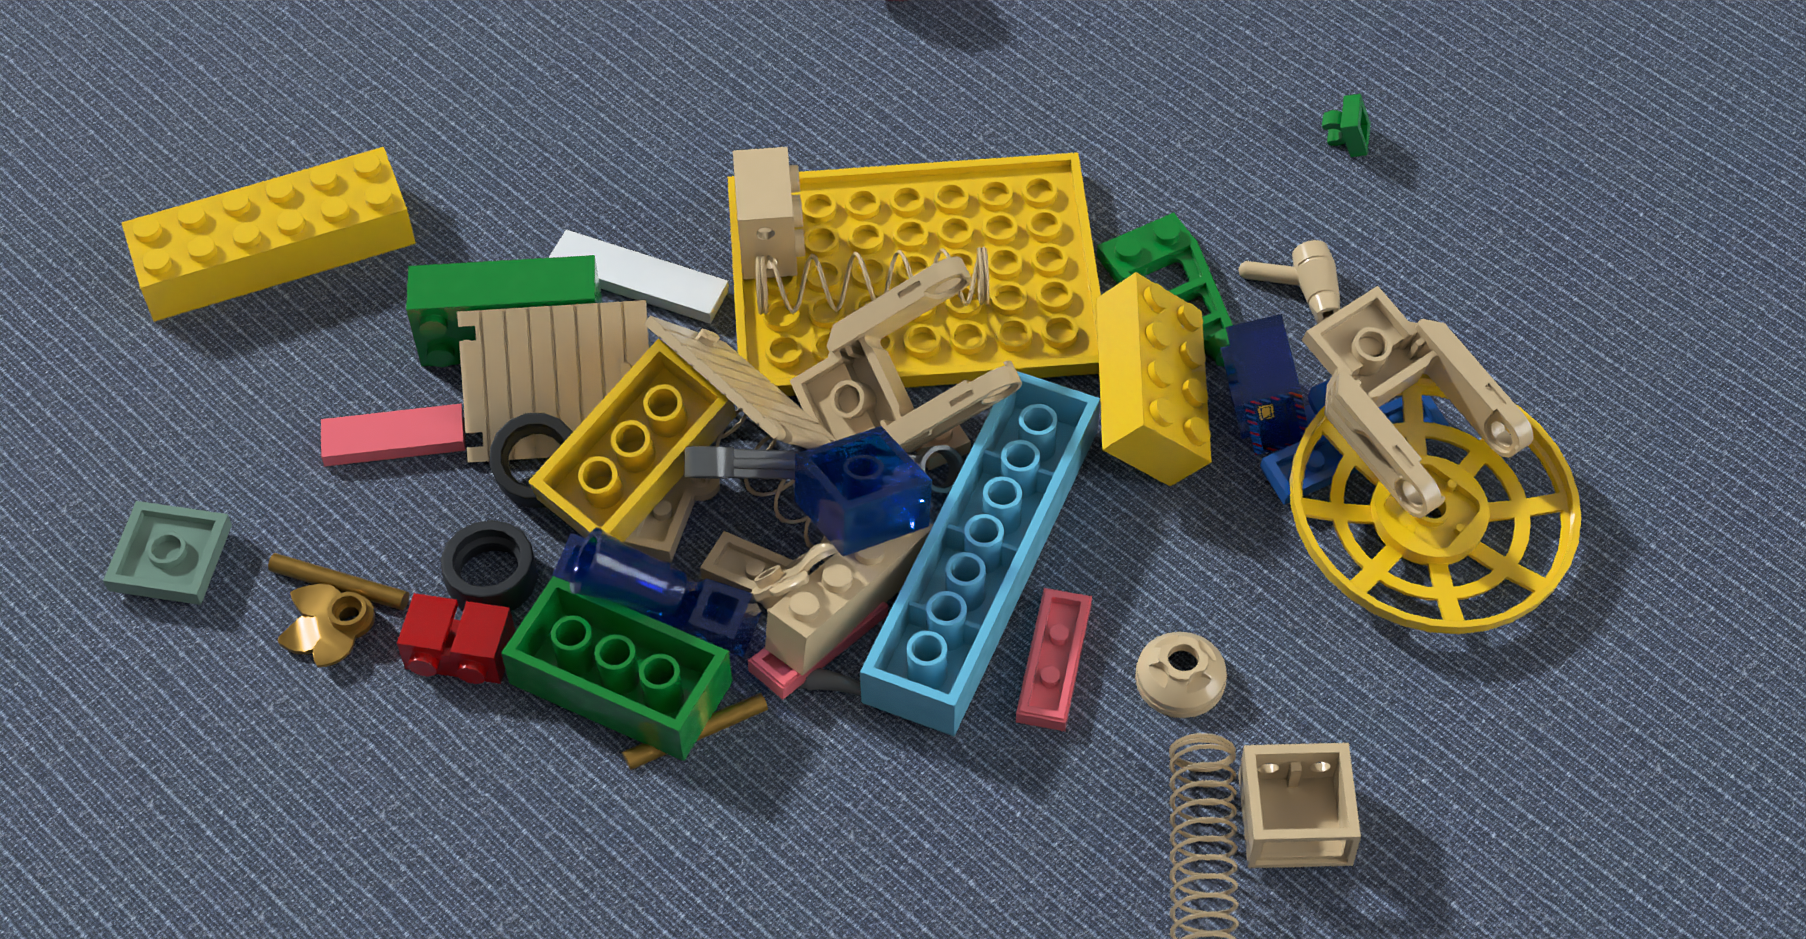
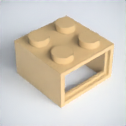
(768, 210)
(1298, 807)

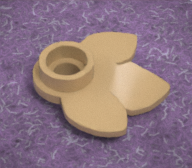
(777, 583)

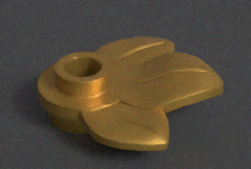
(322, 623)

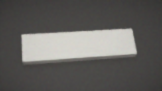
(648, 277)

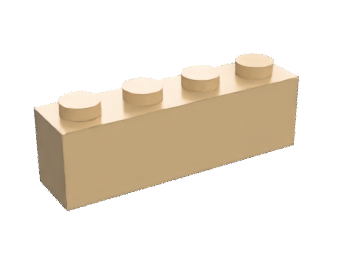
(838, 598)

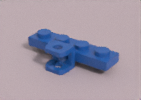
(1325, 456)

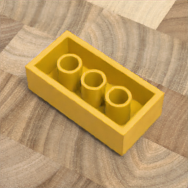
(1153, 380)
(632, 445)

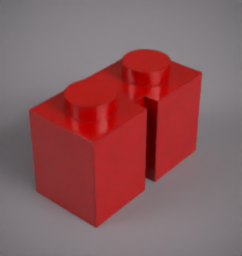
(463, 648)

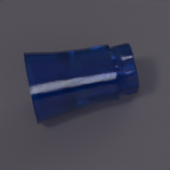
(626, 576)

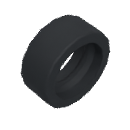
(504, 441)
(487, 537)

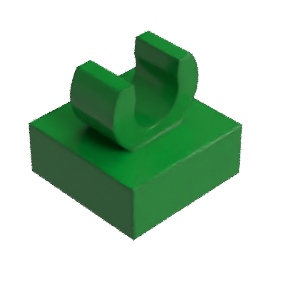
(1349, 126)

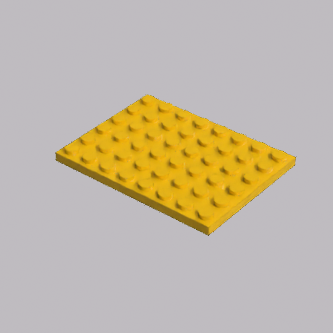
(1018, 208)

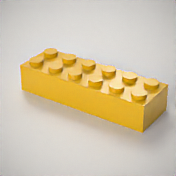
(268, 233)

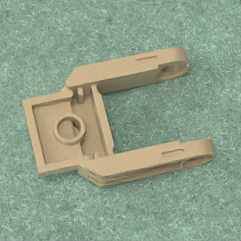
(1381, 354)
(860, 384)

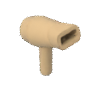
(1311, 270)

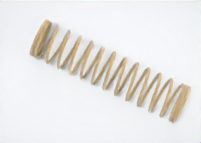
(1227, 746)

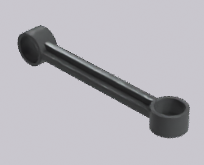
(727, 462)

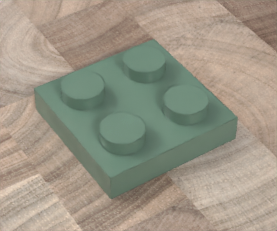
(168, 552)

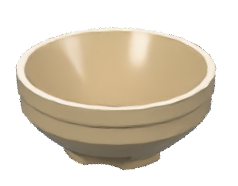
(1176, 691)

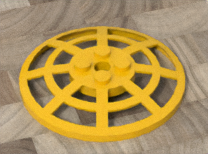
(1441, 539)

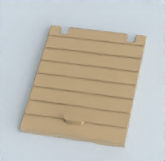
(546, 363)
(742, 384)

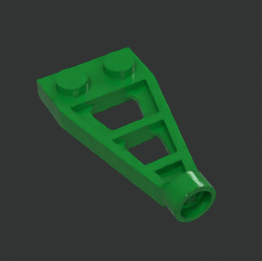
(1159, 246)

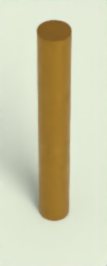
(343, 582)
(719, 720)

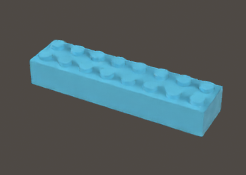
(979, 555)

